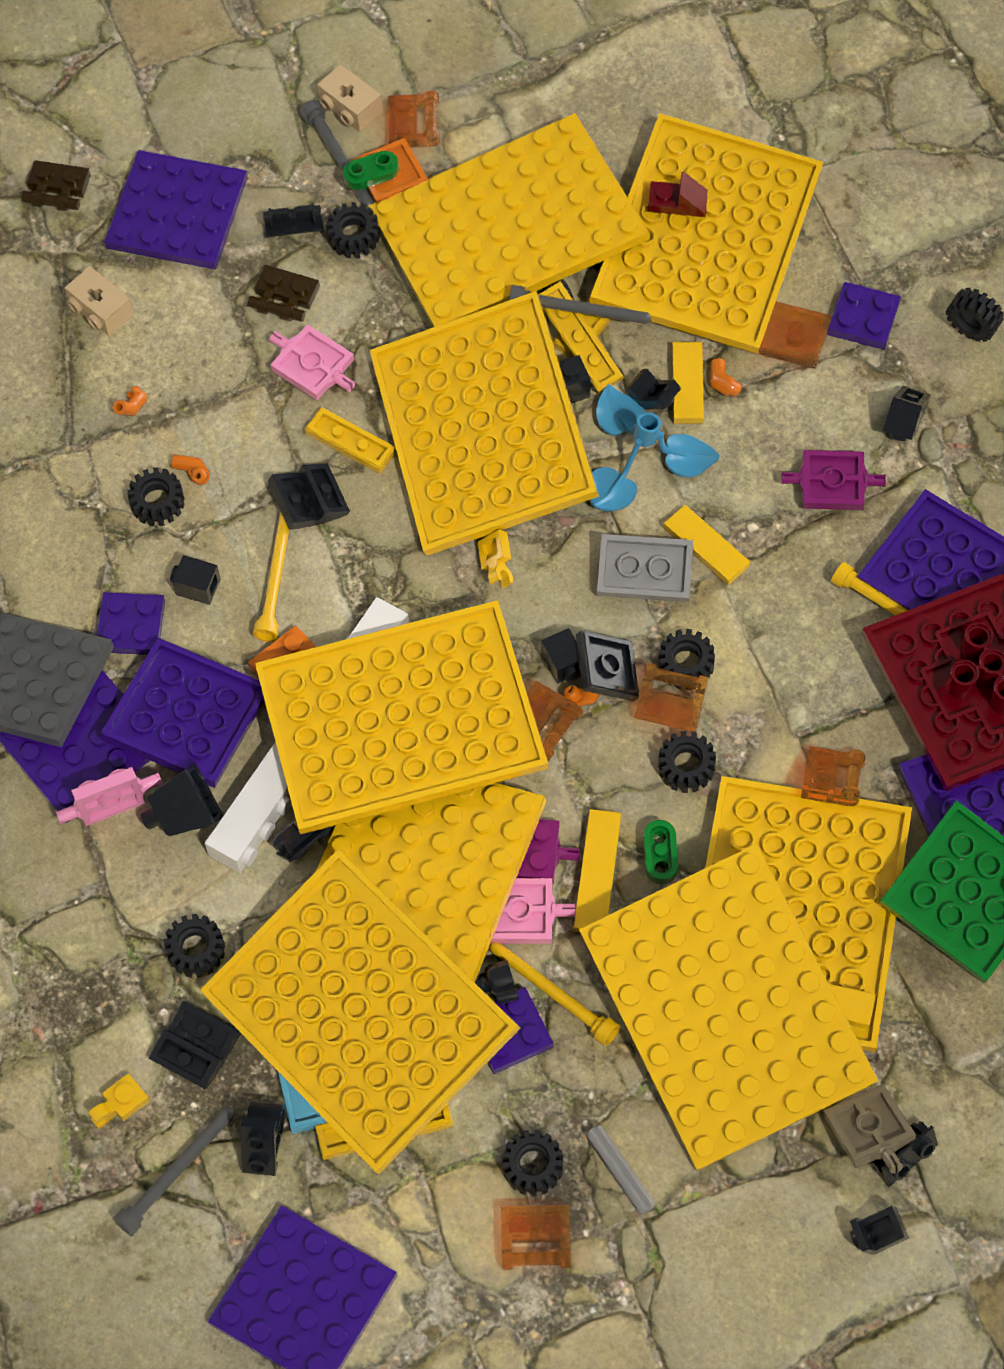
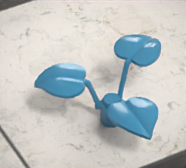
(622, 413)

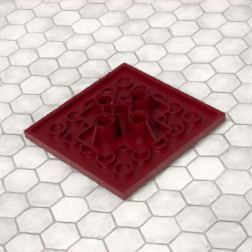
(925, 655)

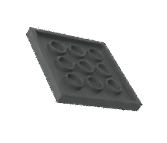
(46, 677)

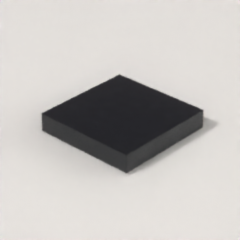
(607, 665)

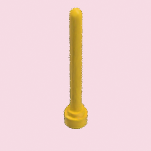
(847, 578)
(266, 626)
(603, 1029)

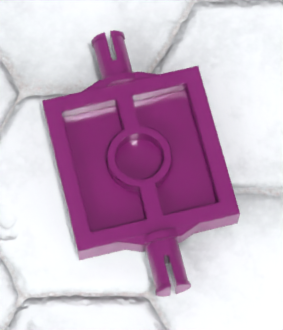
(833, 480)
(546, 852)

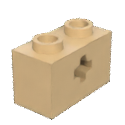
(349, 98)
(98, 301)

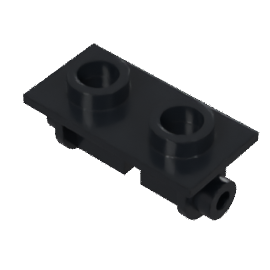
(293, 221)
(292, 844)
(909, 1155)

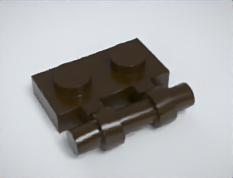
(56, 179)
(286, 287)

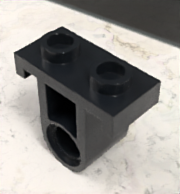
(261, 1137)

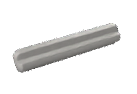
(620, 1169)

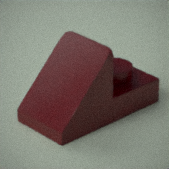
(679, 199)

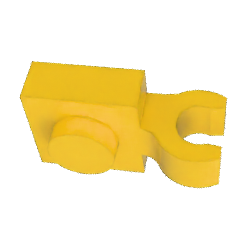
(493, 554)
(121, 1099)

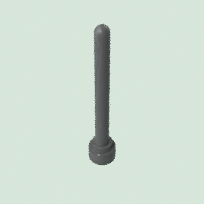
(315, 115)
(584, 307)
(131, 1217)

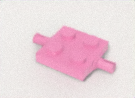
(312, 362)
(108, 796)
(530, 913)

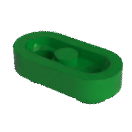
(371, 170)
(660, 853)

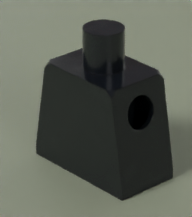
(182, 804)

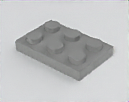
(645, 568)

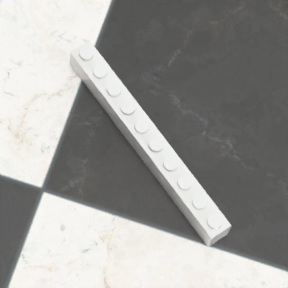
(266, 792)

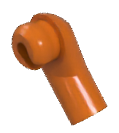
(721, 381)
(137, 399)
(194, 466)
(579, 696)

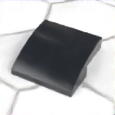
(308, 496)
(195, 1045)

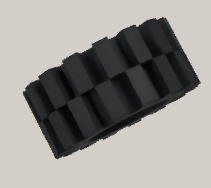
(356, 243)
(975, 314)
(152, 482)
(691, 643)
(692, 745)
(199, 963)
(527, 1143)

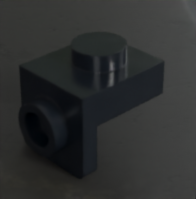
(653, 393)
(878, 1231)

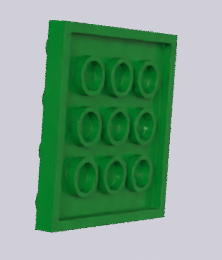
(956, 891)

